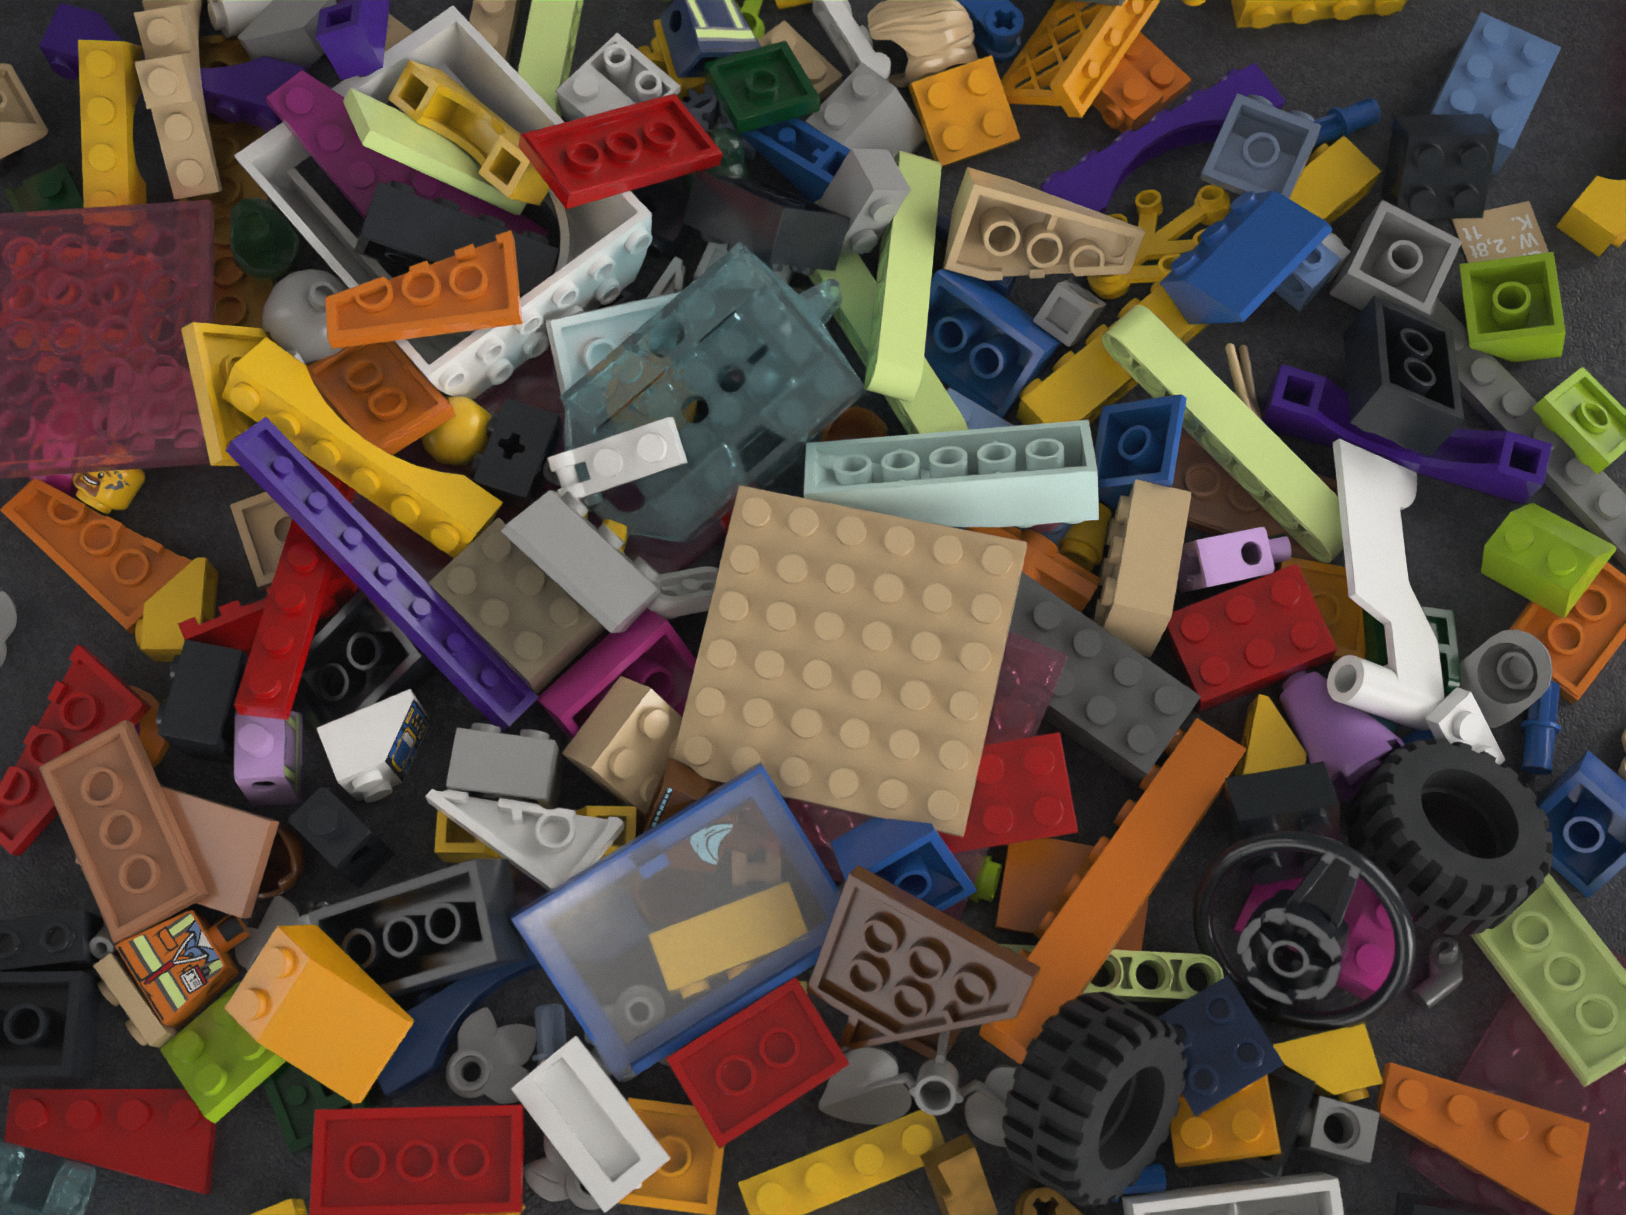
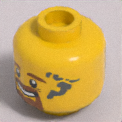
(108, 488)

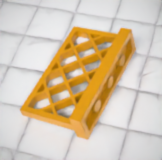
(1092, 57)

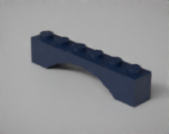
(437, 1022)

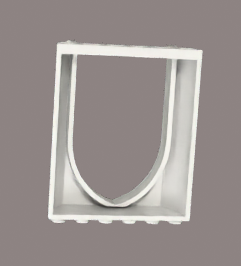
(598, 240)

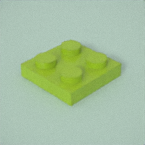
(1586, 419)
(219, 1059)

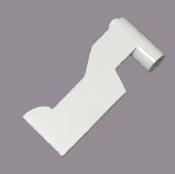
(1377, 579)

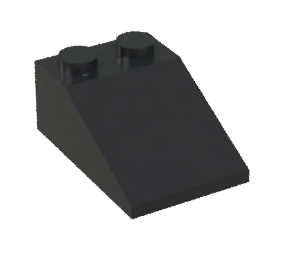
(358, 663)

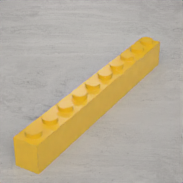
(1092, 378)

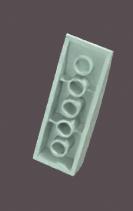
(963, 475)

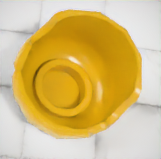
(461, 436)

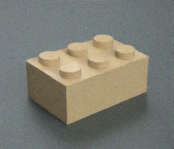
(1142, 564)

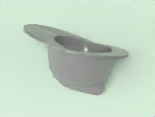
(1506, 675)

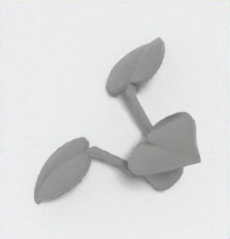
(877, 1094)

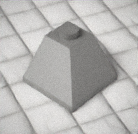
(286, 32)

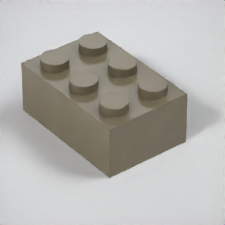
(516, 607)

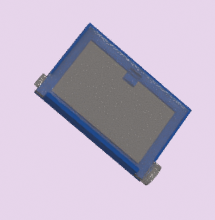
(684, 923)

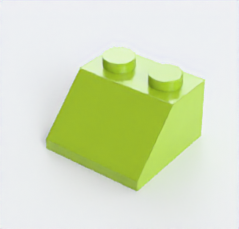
(1514, 307)
(1544, 558)

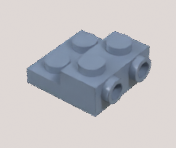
(1260, 148)

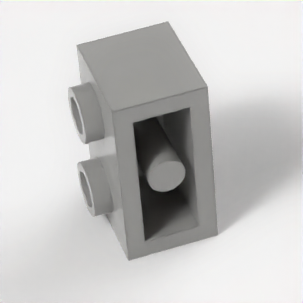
(869, 193)

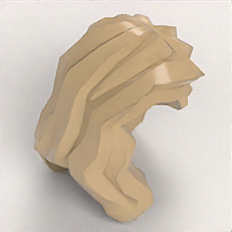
(929, 31)

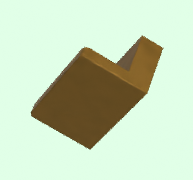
(958, 1179)

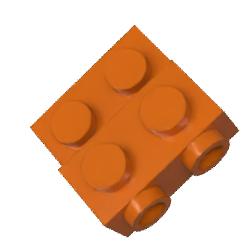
(1140, 86)

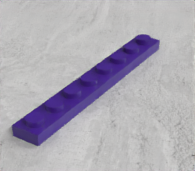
(381, 573)

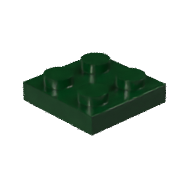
(762, 87)

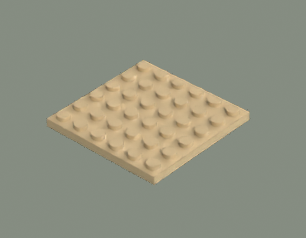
(851, 657)

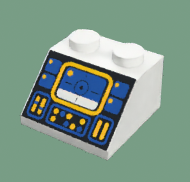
(375, 745)

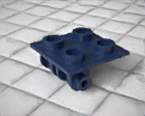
(1221, 1045)

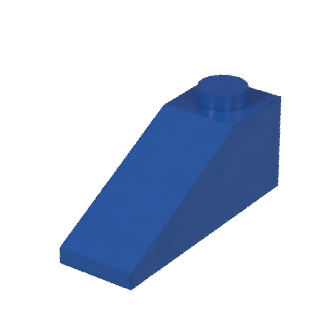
(800, 154)

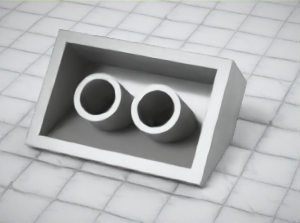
(585, 560)

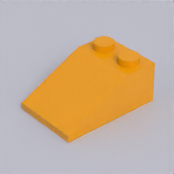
(319, 1010)

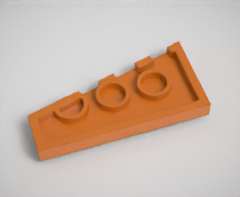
(450, 296)
(95, 550)
(1507, 1141)

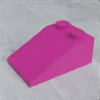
(1369, 938)

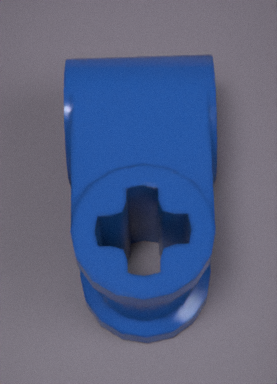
(995, 27)

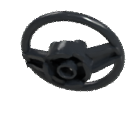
(1311, 923)

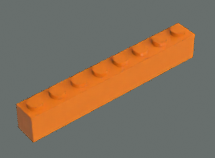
(1120, 879)

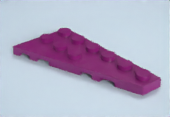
(327, 133)

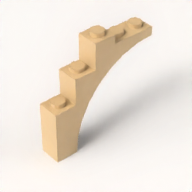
(175, 93)

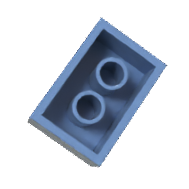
(1497, 76)

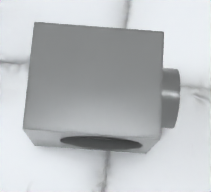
(1069, 312)
(1358, 1130)

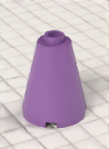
(1338, 734)

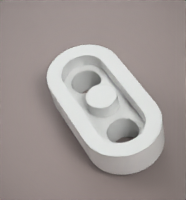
(685, 592)

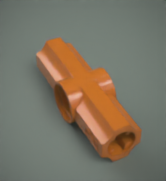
(1049, 567)

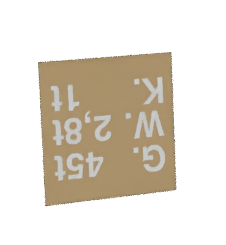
(1501, 233)

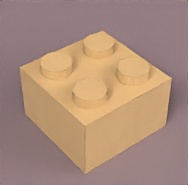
(627, 743)

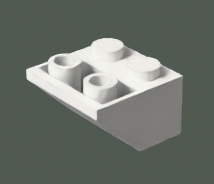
(613, 79)

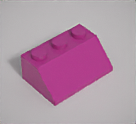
(645, 653)

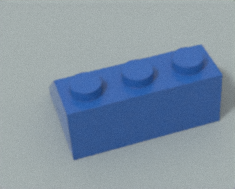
(1243, 258)
(983, 342)

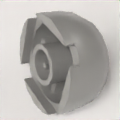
(298, 313)

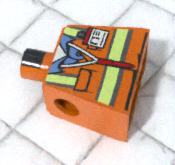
(183, 963)

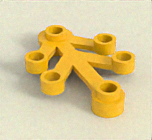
(1209, 207)

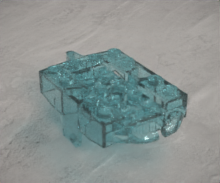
(787, 393)

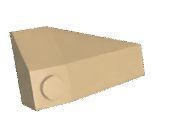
(1022, 231)

